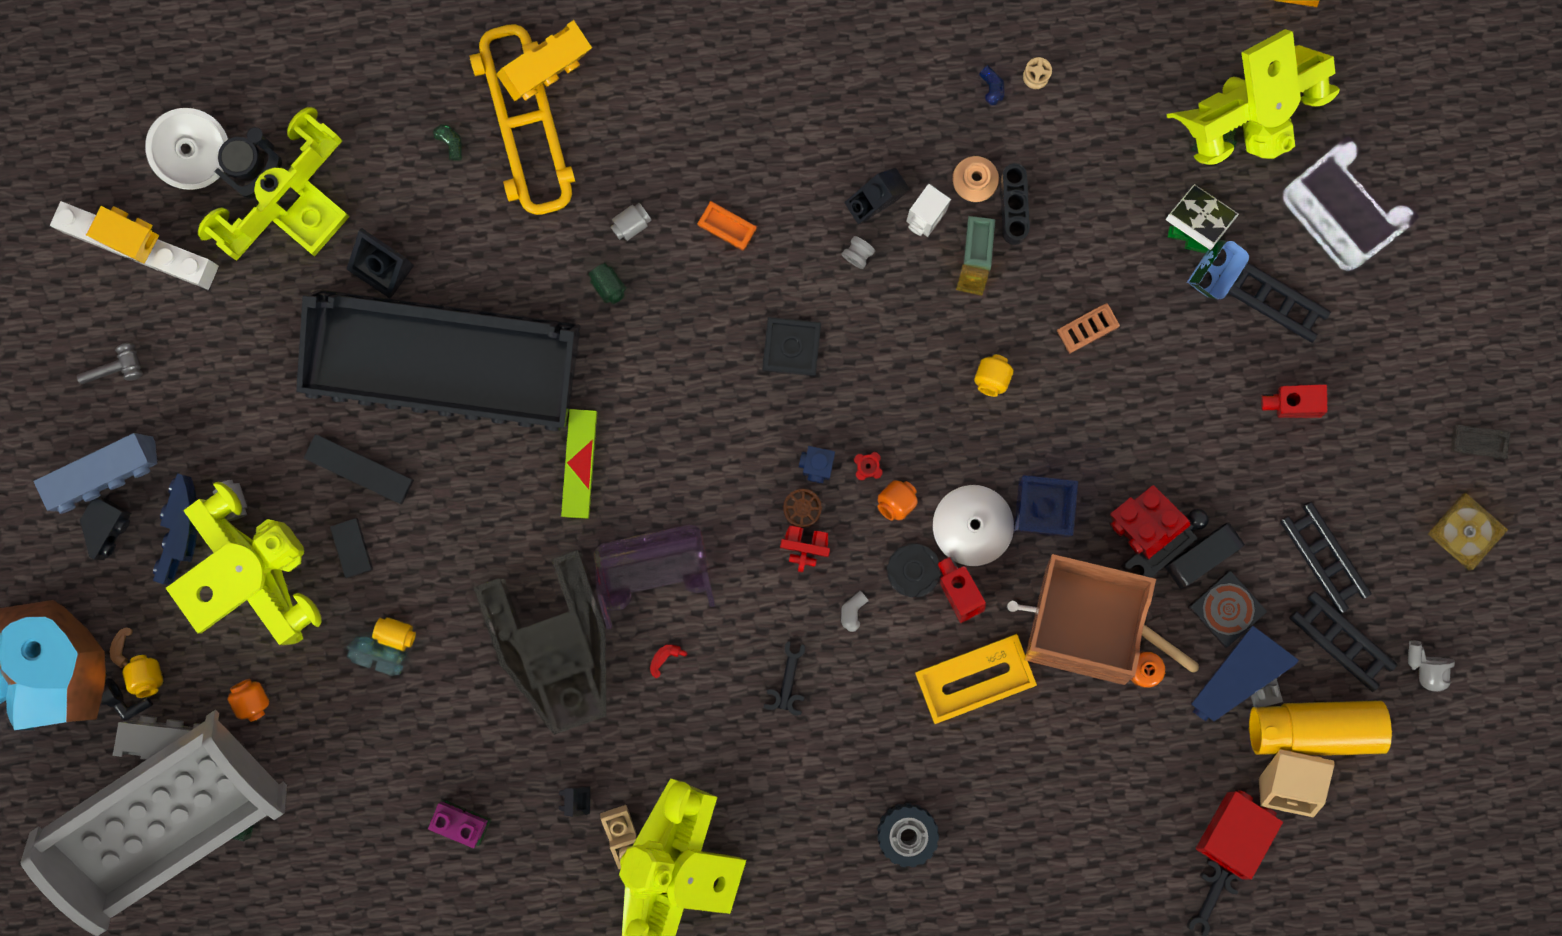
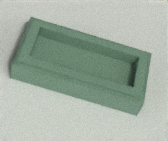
(979, 242)

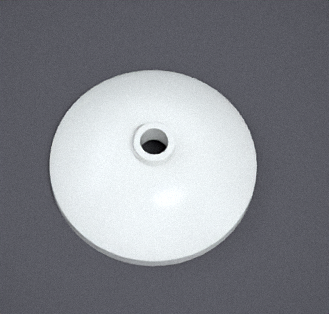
(165, 142)
(953, 527)

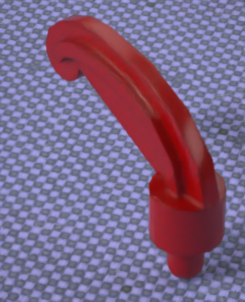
(662, 655)

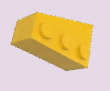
(544, 62)

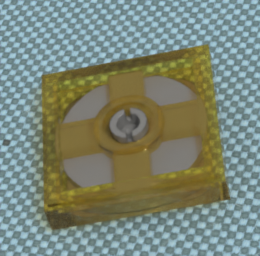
(1467, 531)

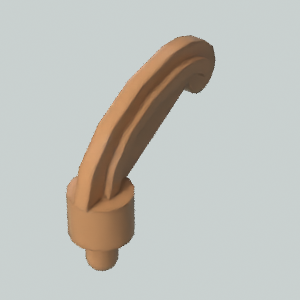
(117, 647)

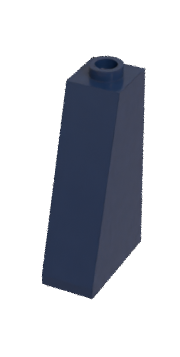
(1245, 671)

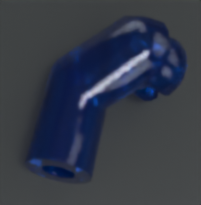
(995, 83)

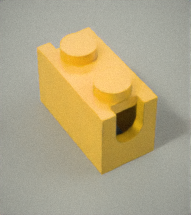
(122, 234)

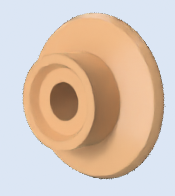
(975, 190)

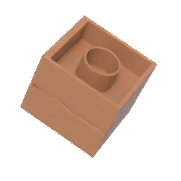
(1090, 619)

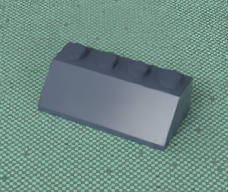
(97, 472)

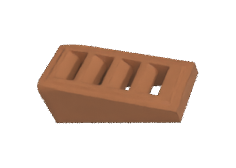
(1109, 318)

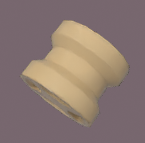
(1038, 67)

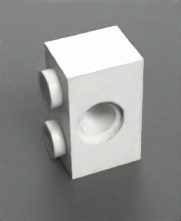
(927, 211)

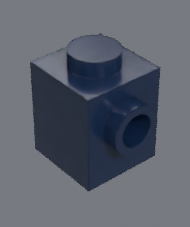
(817, 464)

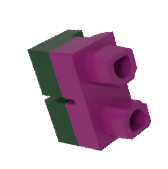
(459, 825)

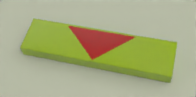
(579, 463)

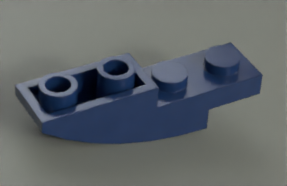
(181, 540)

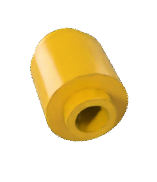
(394, 633)

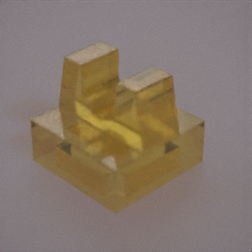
(972, 280)

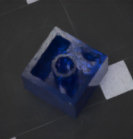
(1046, 506)

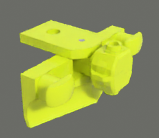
(1264, 99)
(243, 571)
(669, 870)

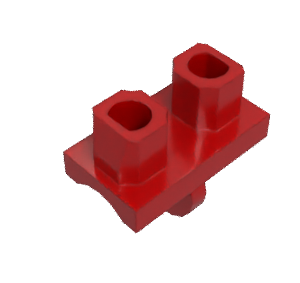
(793, 542)

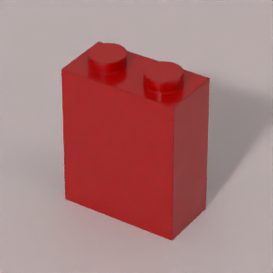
(1239, 834)

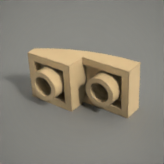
(619, 831)

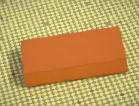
(727, 225)

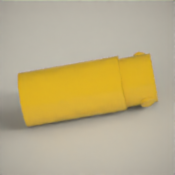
(1321, 728)

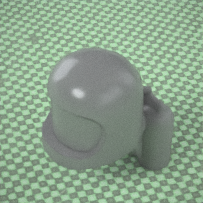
(1433, 671)

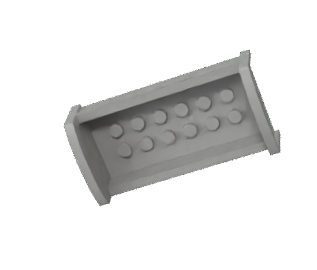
(150, 825)

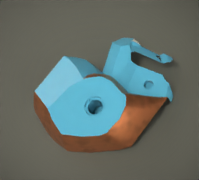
(48, 666)

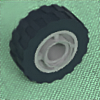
(908, 852)

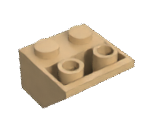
(1296, 783)

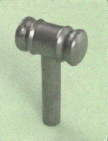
(127, 363)

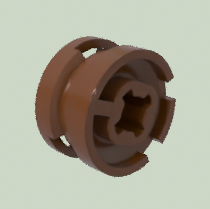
(802, 508)

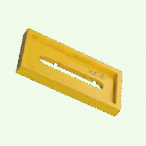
(948, 706)

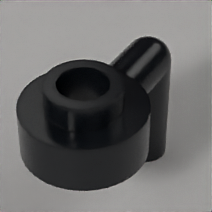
(113, 697)

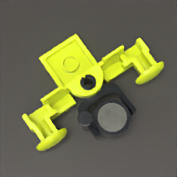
(312, 216)

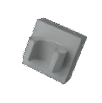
(1267, 695)

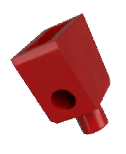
(1309, 399)
(966, 600)

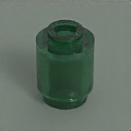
(607, 284)

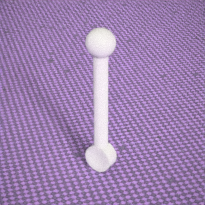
(1013, 606)

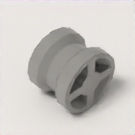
(858, 252)

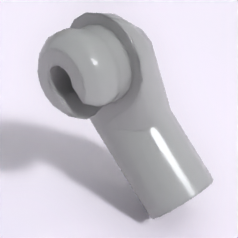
(849, 611)

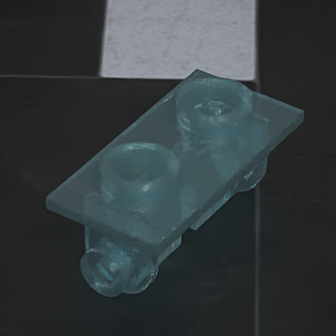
(365, 650)

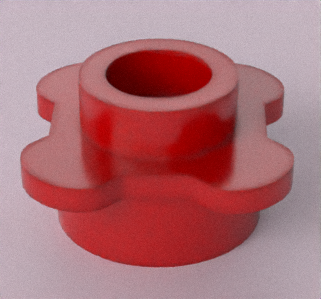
(861, 462)

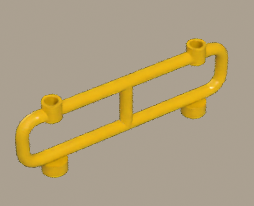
(516, 187)

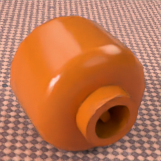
(897, 500)
(1153, 674)
(248, 700)

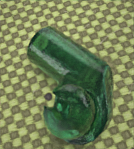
(451, 138)

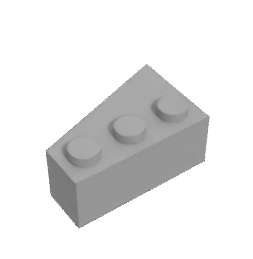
(146, 736)

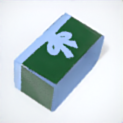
(1229, 271)

